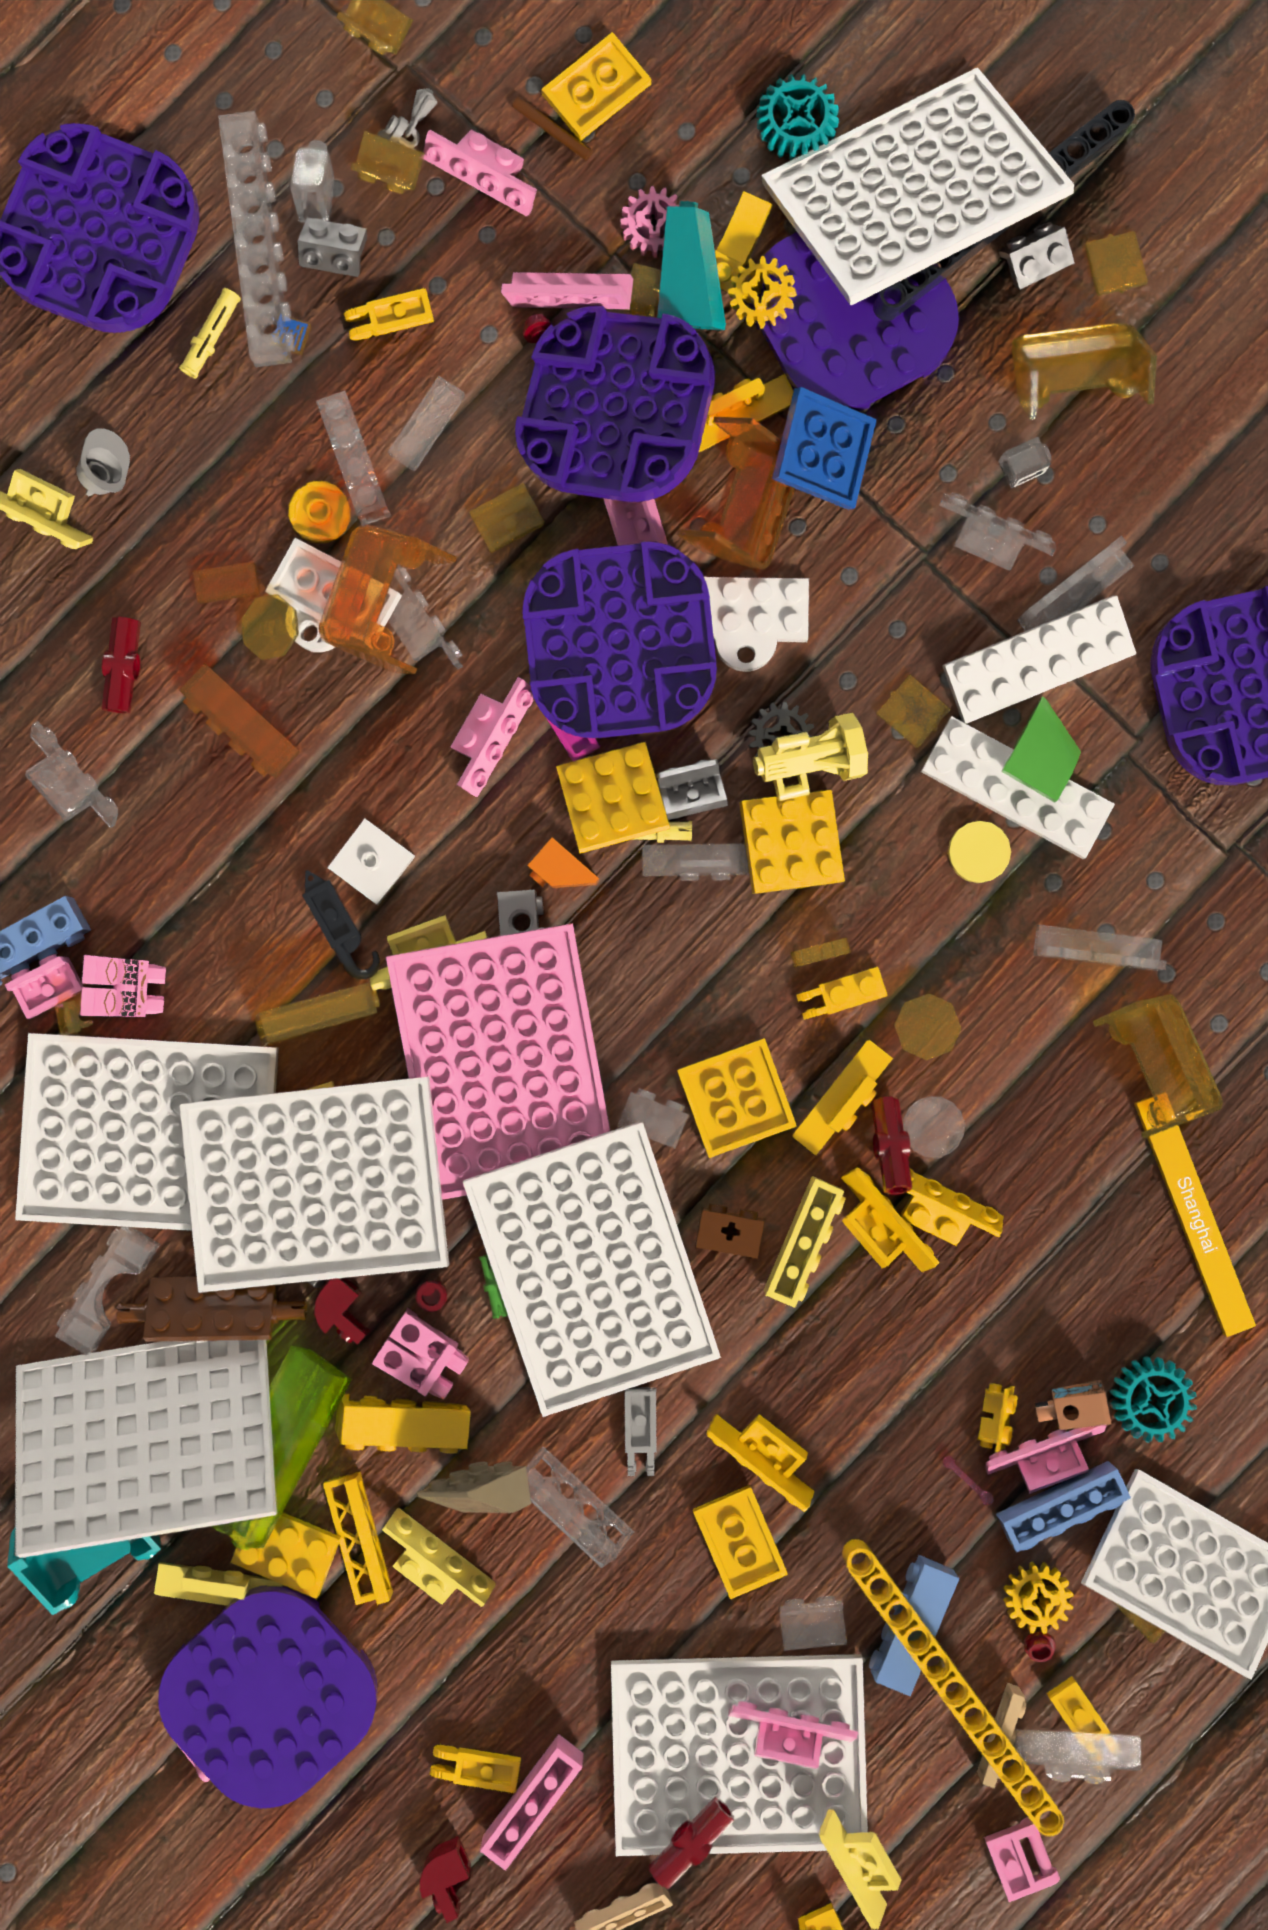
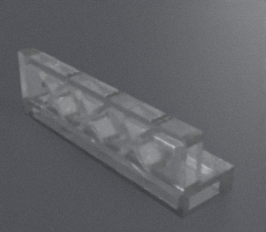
(1080, 586)
(1098, 948)
(571, 1518)

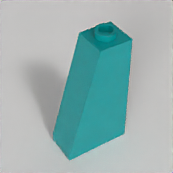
(690, 269)

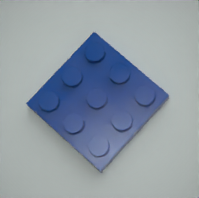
(824, 448)

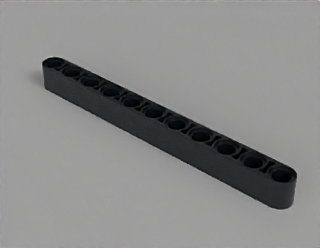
(1079, 144)

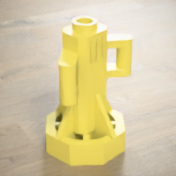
(837, 751)

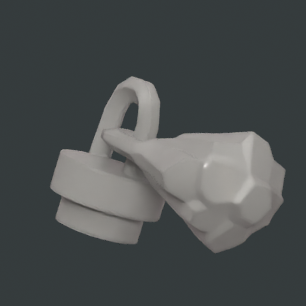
(396, 126)

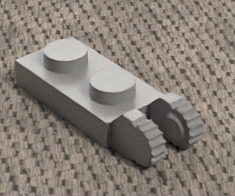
(640, 1426)

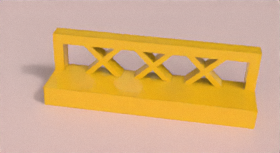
(368, 1539)

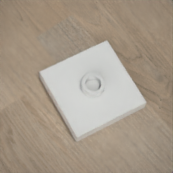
(371, 861)

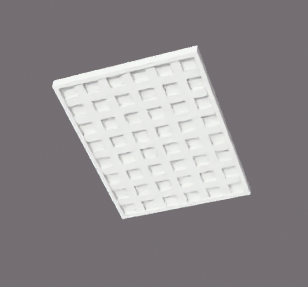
(142, 1443)

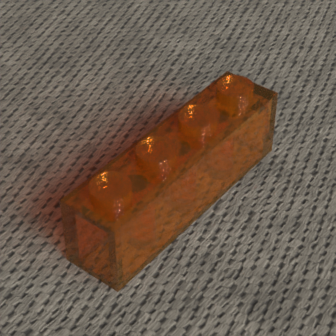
(240, 721)

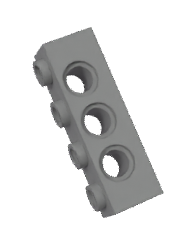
(516, 903)

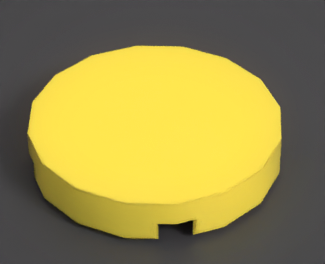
(979, 852)

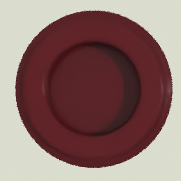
(431, 1295)

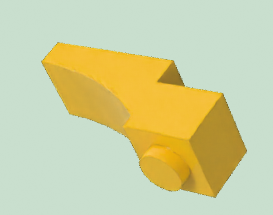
(740, 237)

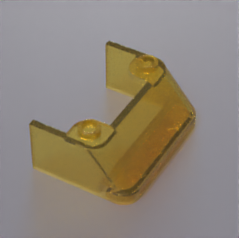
(1083, 360)
(1168, 1060)

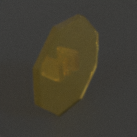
(270, 627)
(927, 1026)

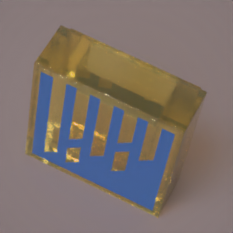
(300, 332)

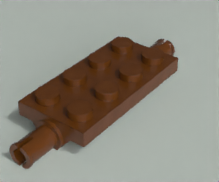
(182, 1314)

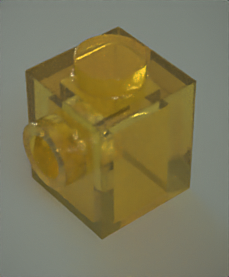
(644, 290)

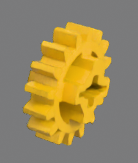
(750, 290)
(1050, 1597)

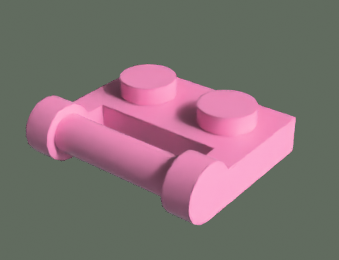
(1012, 1863)

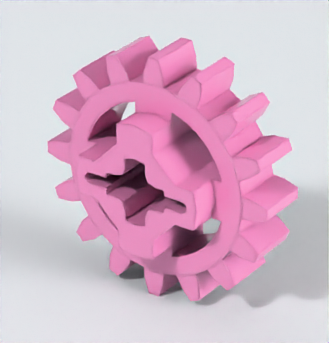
(639, 222)

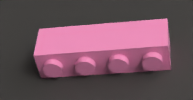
(532, 1802)

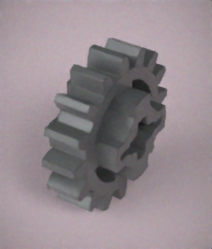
(782, 722)

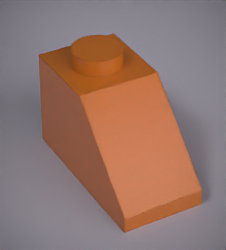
(559, 868)

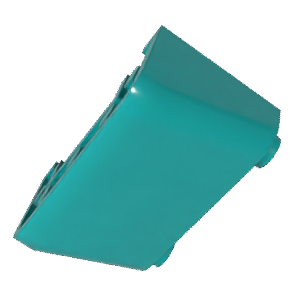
(57, 1575)

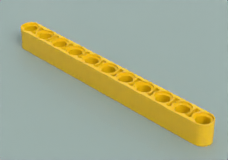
(960, 1700)

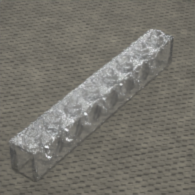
(237, 132)

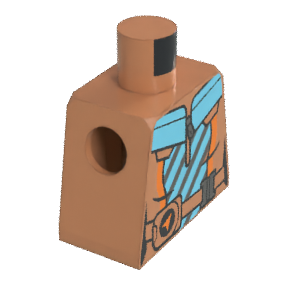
(1089, 1408)

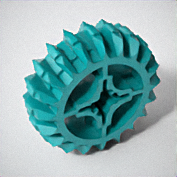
(797, 100)
(1176, 1390)

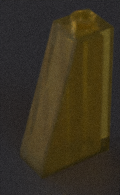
(316, 1014)

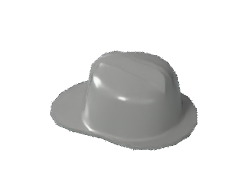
(103, 463)

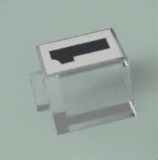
(1025, 461)

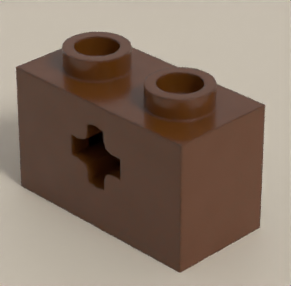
(743, 1243)

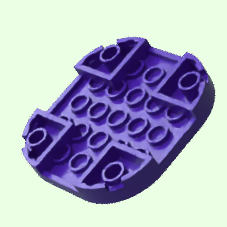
(97, 229)
(845, 347)
(616, 404)
(619, 640)
(1214, 687)
(268, 1697)

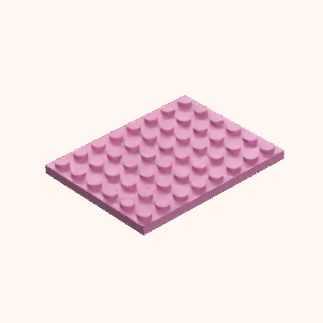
(504, 1048)

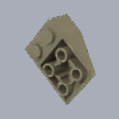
(482, 1489)

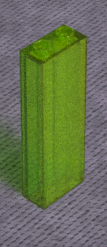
(301, 1407)

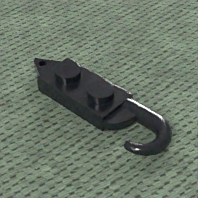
(336, 924)

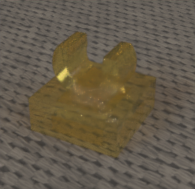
(68, 1018)

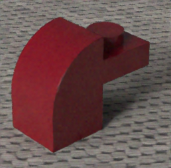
(332, 1309)
(441, 1870)

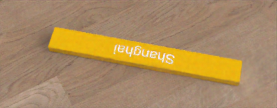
(1199, 1226)

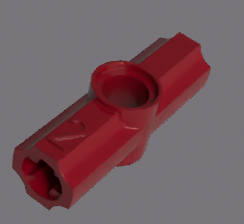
(121, 665)
(891, 1145)
(691, 1843)

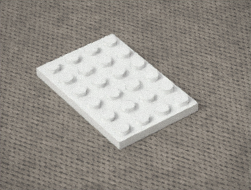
(1186, 1573)

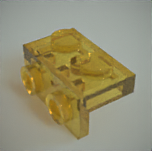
(377, 22)
(388, 162)

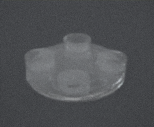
(934, 1126)

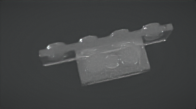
(992, 536)
(416, 627)
(64, 783)
(695, 860)
(1079, 1754)

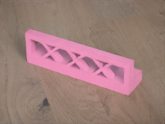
(569, 290)

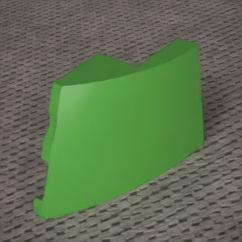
(1043, 754)

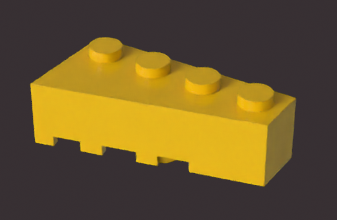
(402, 1425)

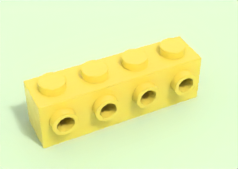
(803, 1242)

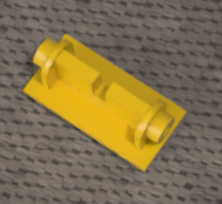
(997, 1429)

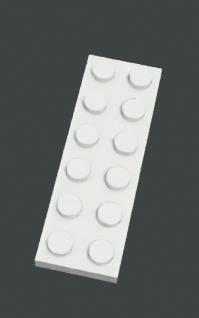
(1039, 659)
(973, 766)

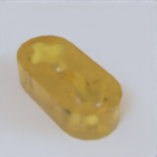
(820, 952)

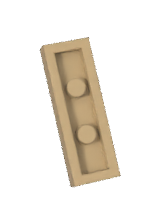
(1010, 1709)
(627, 1910)

